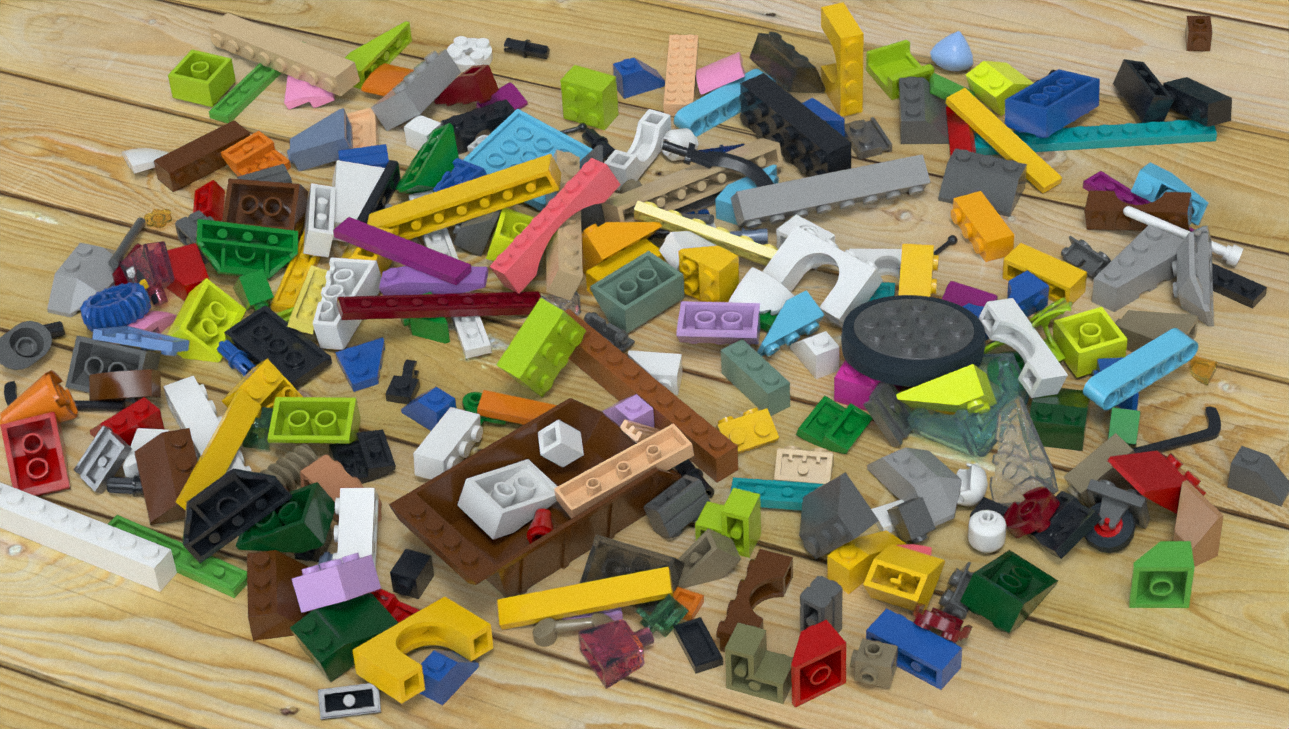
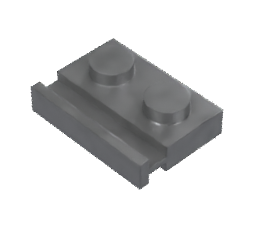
(867, 138)
(889, 413)
(102, 459)

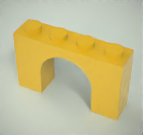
(845, 77)
(442, 623)

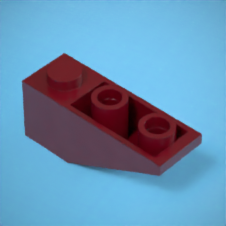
(473, 85)

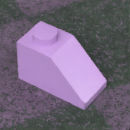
(631, 409)

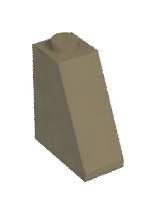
(1145, 326)
(1098, 468)

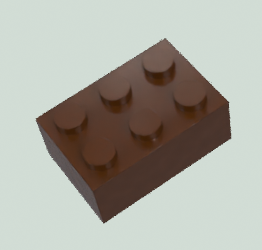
(266, 204)

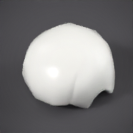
(973, 485)

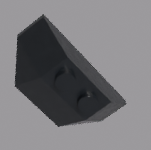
(229, 509)

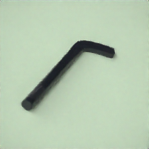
(10, 395)
(1212, 432)

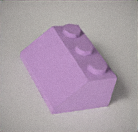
(718, 322)

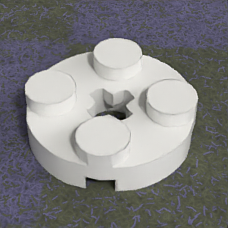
(470, 52)

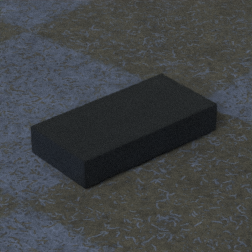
(698, 645)

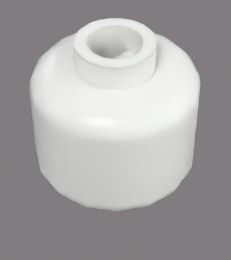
(679, 137)
(987, 531)

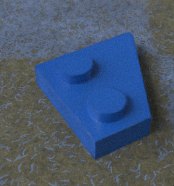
(461, 173)
(362, 363)

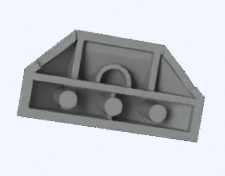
(1195, 275)
(80, 277)
(917, 474)

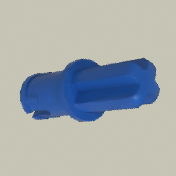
(236, 358)

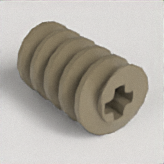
(288, 467)

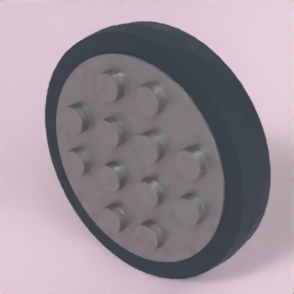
(911, 339)

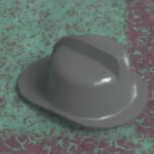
(24, 345)

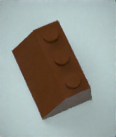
(163, 471)
(271, 594)

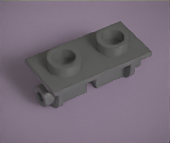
(1082, 252)
(613, 334)
(951, 597)

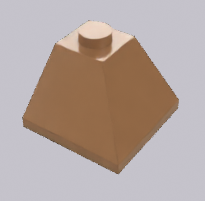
(1198, 523)

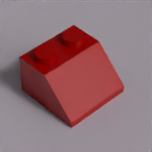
(138, 415)
(817, 663)

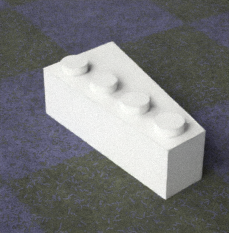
(343, 279)

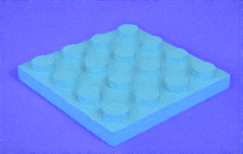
(522, 140)

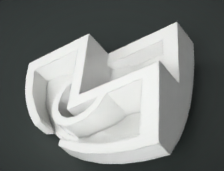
(141, 158)
(762, 289)

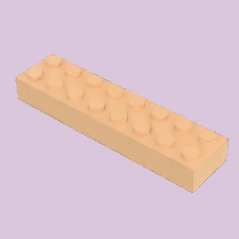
(680, 72)
(659, 450)

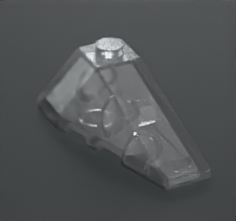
(1020, 456)

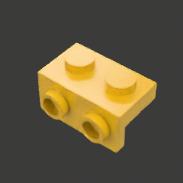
(750, 430)

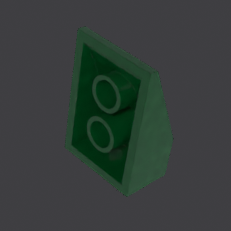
(1061, 419)
(295, 525)
(1007, 591)
(337, 629)

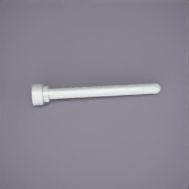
(1229, 253)

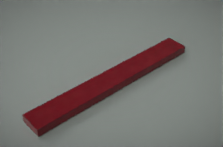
(436, 305)

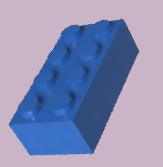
(1052, 103)

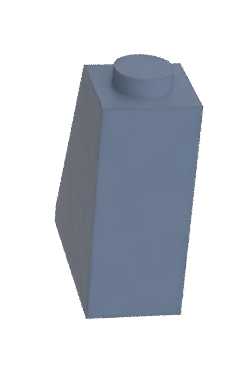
(321, 141)

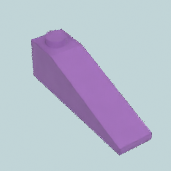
(410, 281)

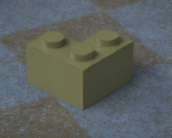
(753, 668)

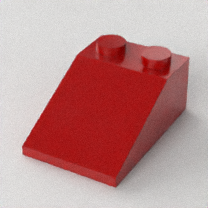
(36, 454)
(1155, 476)

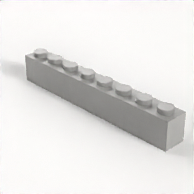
(830, 190)

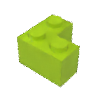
(735, 519)

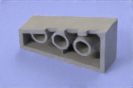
(416, 90)
(1136, 268)

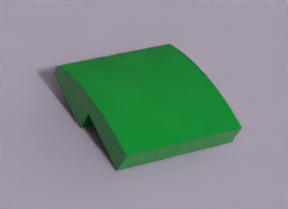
(834, 426)

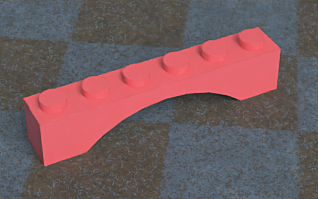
(521, 259)

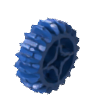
(116, 306)

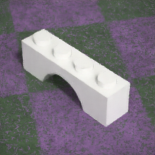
(643, 150)
(1008, 324)

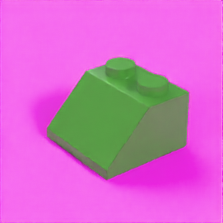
(1163, 576)

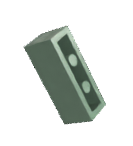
(755, 377)

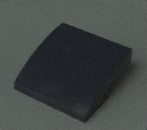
(366, 457)
(1067, 526)

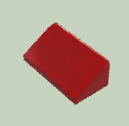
(210, 200)

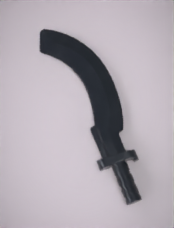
(720, 159)

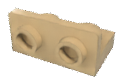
(803, 465)

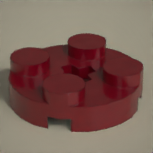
(1032, 512)
(949, 624)

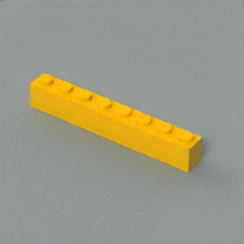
(471, 198)

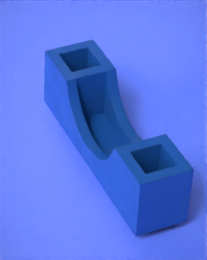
(1026, 290)

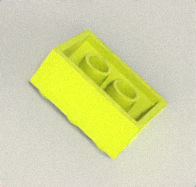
(204, 320)

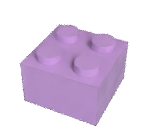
(335, 581)

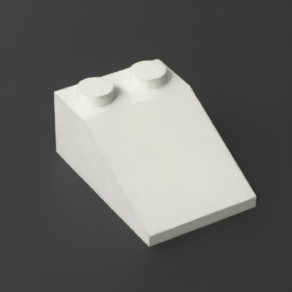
(506, 497)

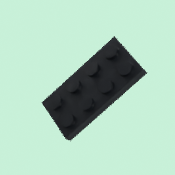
(267, 336)

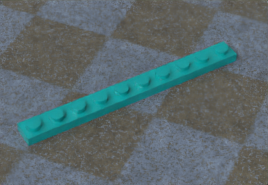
(1112, 136)

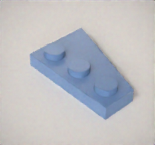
(142, 338)

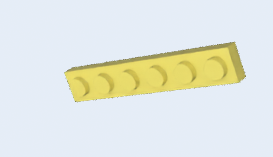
(674, 222)

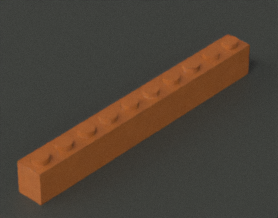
(624, 378)

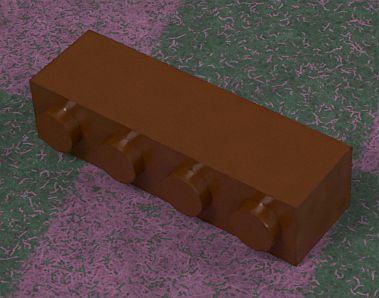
(198, 156)

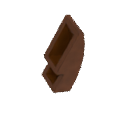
(125, 385)

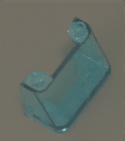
(967, 431)

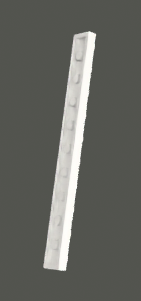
(469, 328)

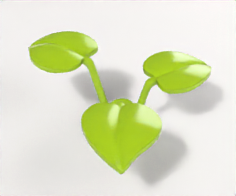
(1043, 318)

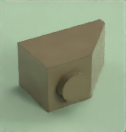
(708, 559)

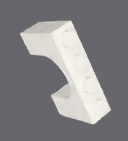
(806, 250)

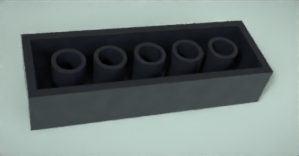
(802, 134)

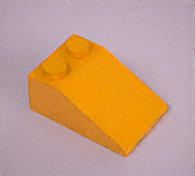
(611, 238)

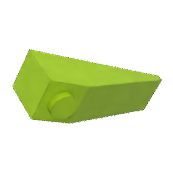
(380, 51)

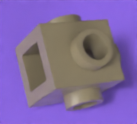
(875, 662)

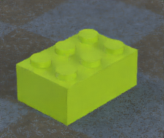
(541, 347)

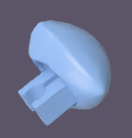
(952, 53)

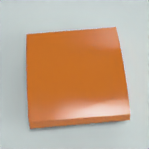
(384, 79)
(253, 155)

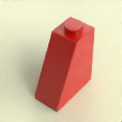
(187, 270)

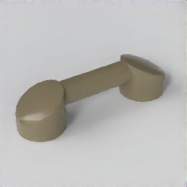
(546, 630)

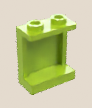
(894, 62)

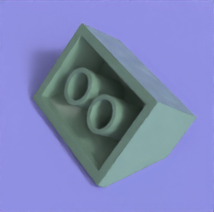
(638, 291)

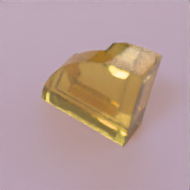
(1202, 369)

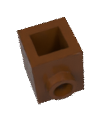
(1198, 33)

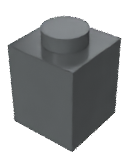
(911, 520)

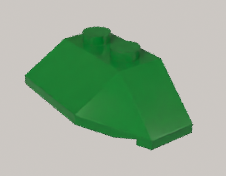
(430, 162)
(245, 248)

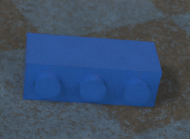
(919, 649)

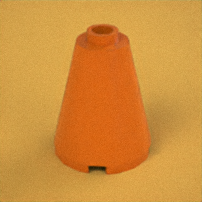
(41, 398)

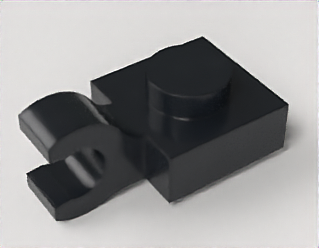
(405, 387)

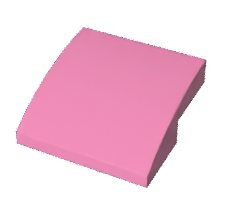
(720, 73)
(301, 92)

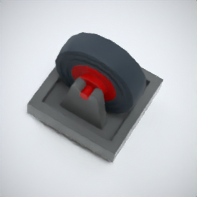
(1119, 513)

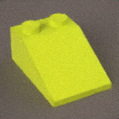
(958, 390)

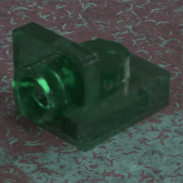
(258, 432)
(664, 617)

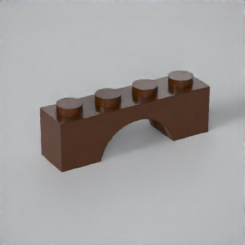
(1105, 211)
(766, 579)

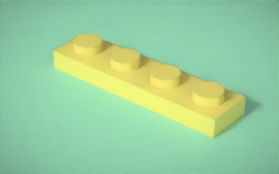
(307, 301)

